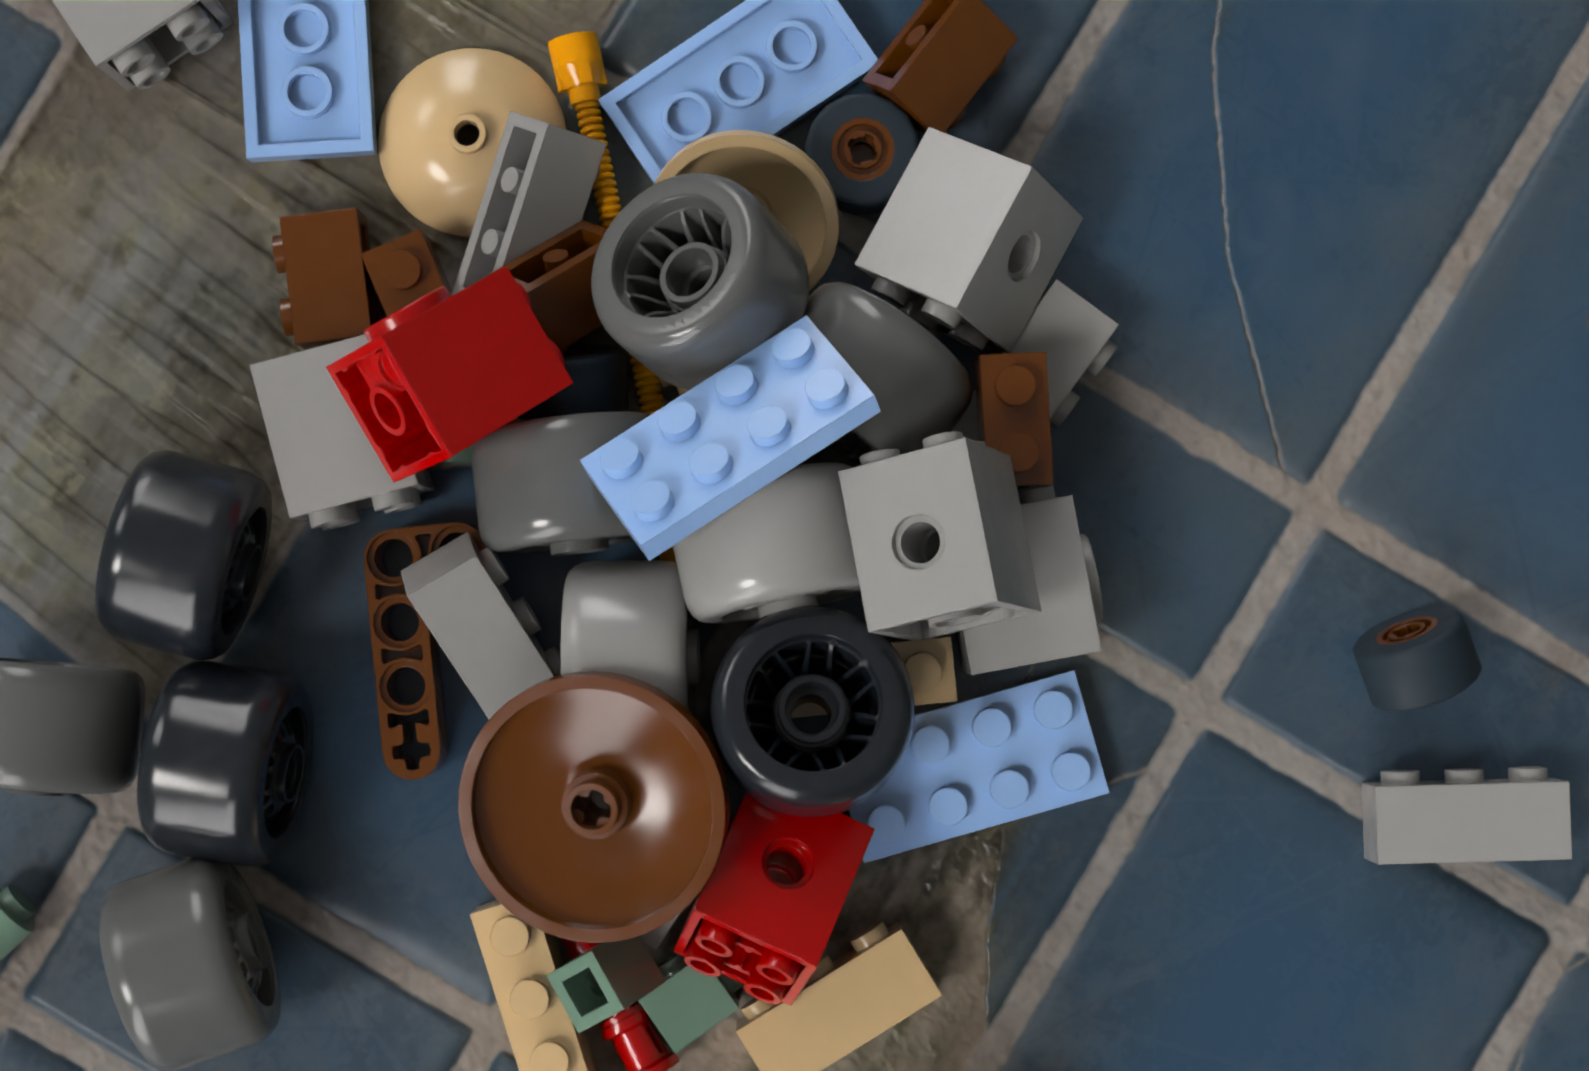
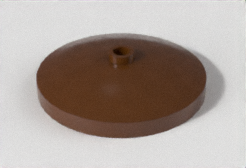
(560, 855)

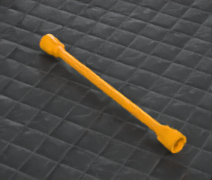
(580, 73)

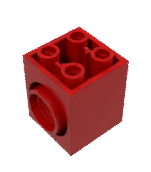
(449, 372)
(773, 899)

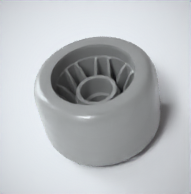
(772, 550)
(631, 623)

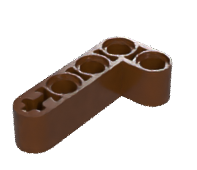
(418, 652)

